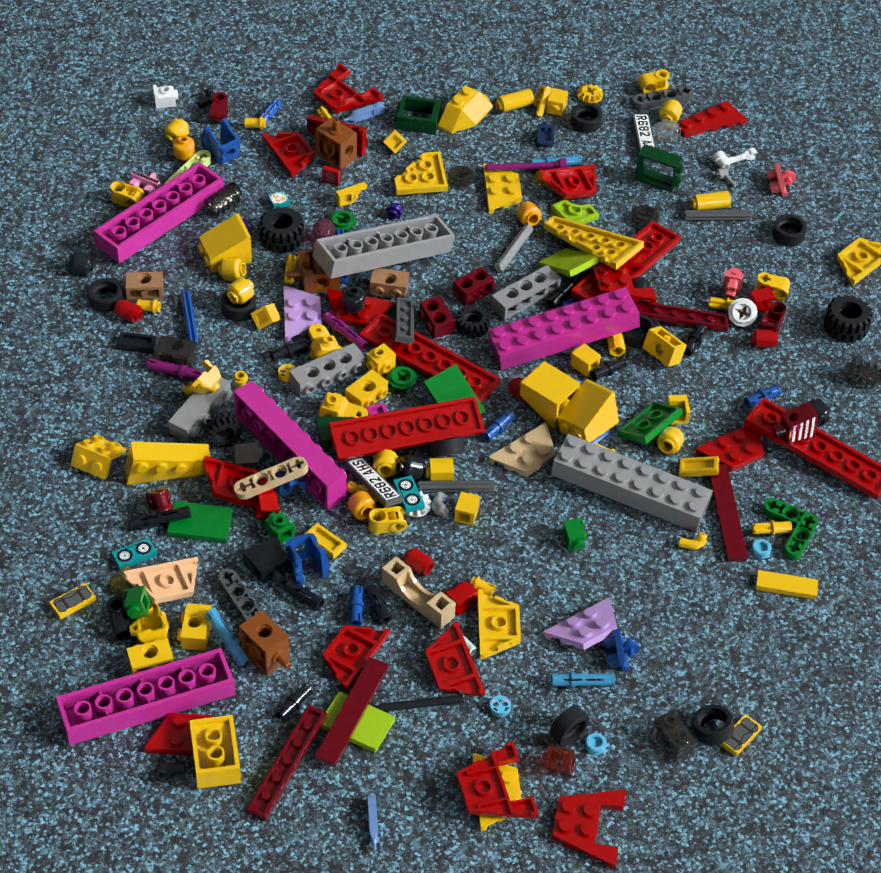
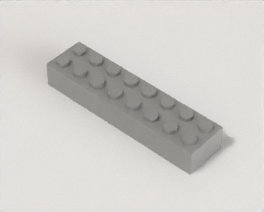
(383, 246)
(631, 482)

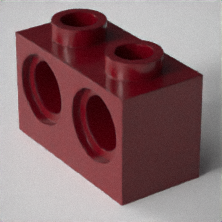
(473, 286)
(436, 317)

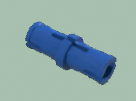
(770, 391)
(497, 426)
(356, 605)

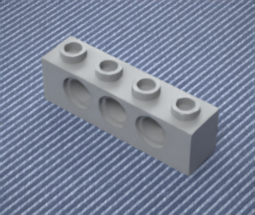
(525, 292)
(327, 370)

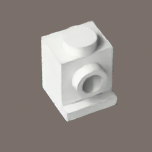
(165, 96)

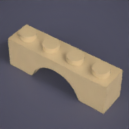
(400, 579)

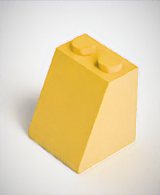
(224, 241)
(548, 391)
(589, 412)

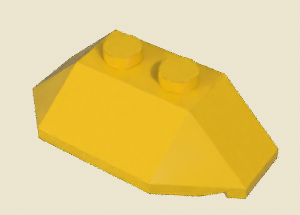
(464, 110)

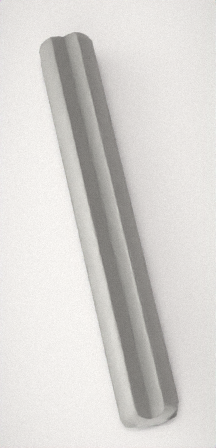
(513, 248)

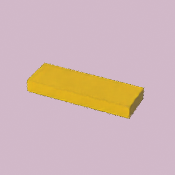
(786, 584)

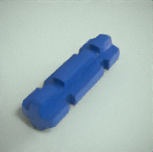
(271, 109)

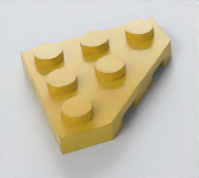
(423, 176)

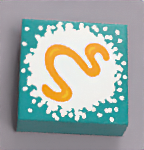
(279, 199)

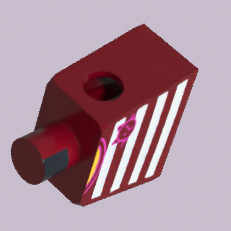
(797, 423)

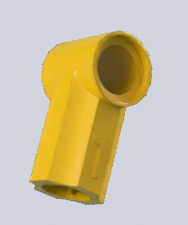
(616, 345)

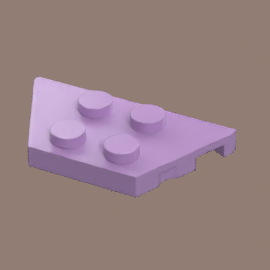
(300, 312)
(585, 627)

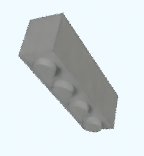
(196, 410)

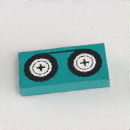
(411, 496)
(134, 553)

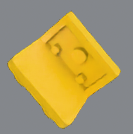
(95, 455)

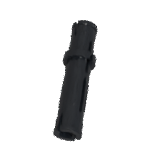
(153, 519)

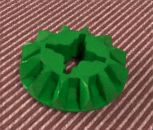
(343, 216)
(403, 373)

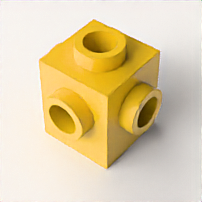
(381, 359)

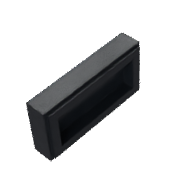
(136, 342)

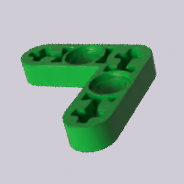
(798, 523)

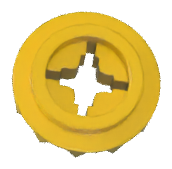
(585, 92)

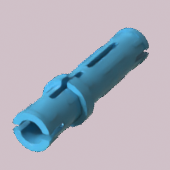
(571, 160)
(231, 644)
(558, 679)

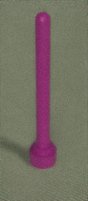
(561, 163)

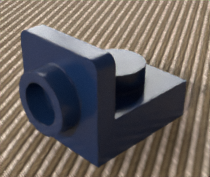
(545, 134)

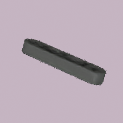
(644, 100)
(237, 601)

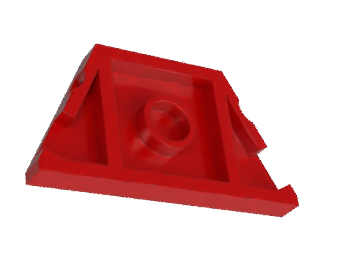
(290, 150)
(571, 181)
(361, 319)
(735, 448)
(223, 477)
(351, 650)
(453, 664)
(174, 735)

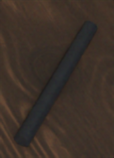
(419, 703)

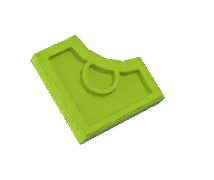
(577, 213)

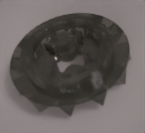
(464, 171)
(639, 212)

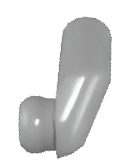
(438, 505)

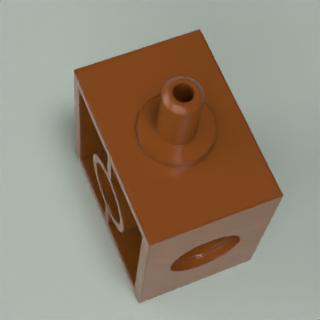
(336, 143)
(312, 275)
(265, 643)

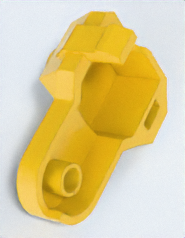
(322, 342)
(206, 382)
(338, 406)
(151, 627)

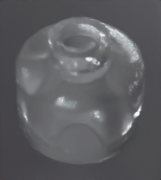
(668, 130)

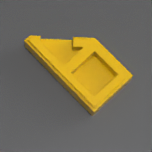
(541, 99)
(349, 194)

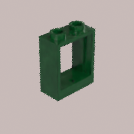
(418, 124)
(656, 178)

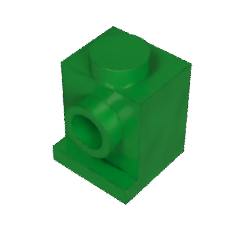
(279, 526)
(574, 534)
(136, 602)

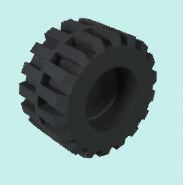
(281, 229)
(848, 318)

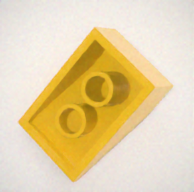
(215, 751)

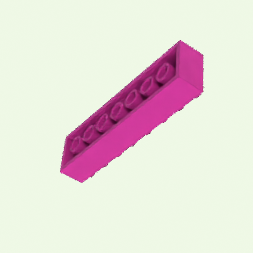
(157, 213)
(563, 328)
(288, 441)
(145, 696)

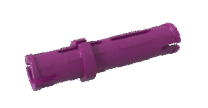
(338, 326)
(181, 371)

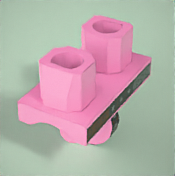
(146, 182)

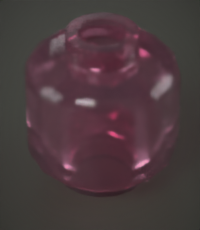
(323, 228)

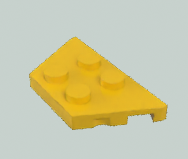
(501, 189)
(859, 259)
(497, 624)
(512, 784)

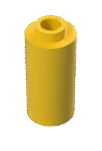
(515, 100)
(711, 200)

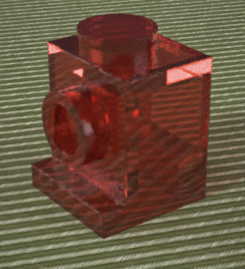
(555, 753)

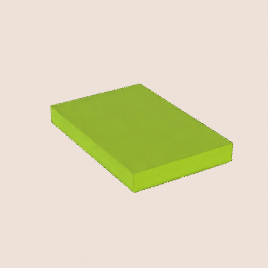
(569, 262)
(371, 728)

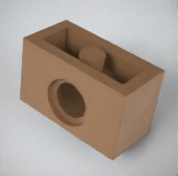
(389, 283)
(144, 286)

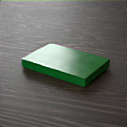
(450, 386)
(650, 422)
(206, 523)

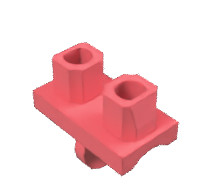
(787, 177)
(732, 283)

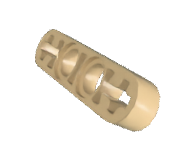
(272, 480)

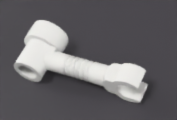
(724, 162)

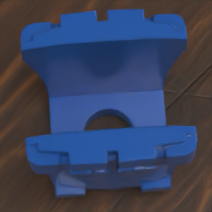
(228, 137)
(311, 549)

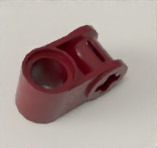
(219, 107)
(774, 317)
(159, 500)

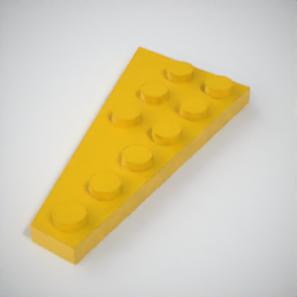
(607, 246)

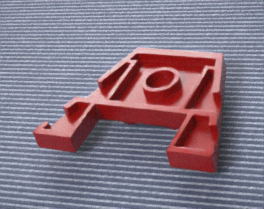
(341, 97)
(609, 279)
(485, 789)
(578, 823)

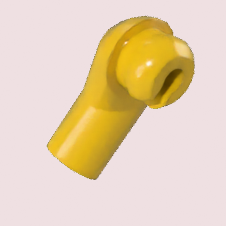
(694, 544)

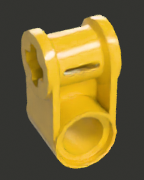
(653, 81)
(125, 194)
(779, 285)
(385, 520)

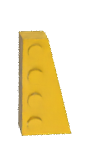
(164, 461)

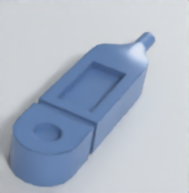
(366, 112)
(372, 818)

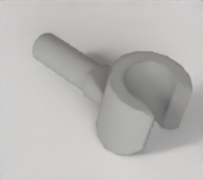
(723, 173)

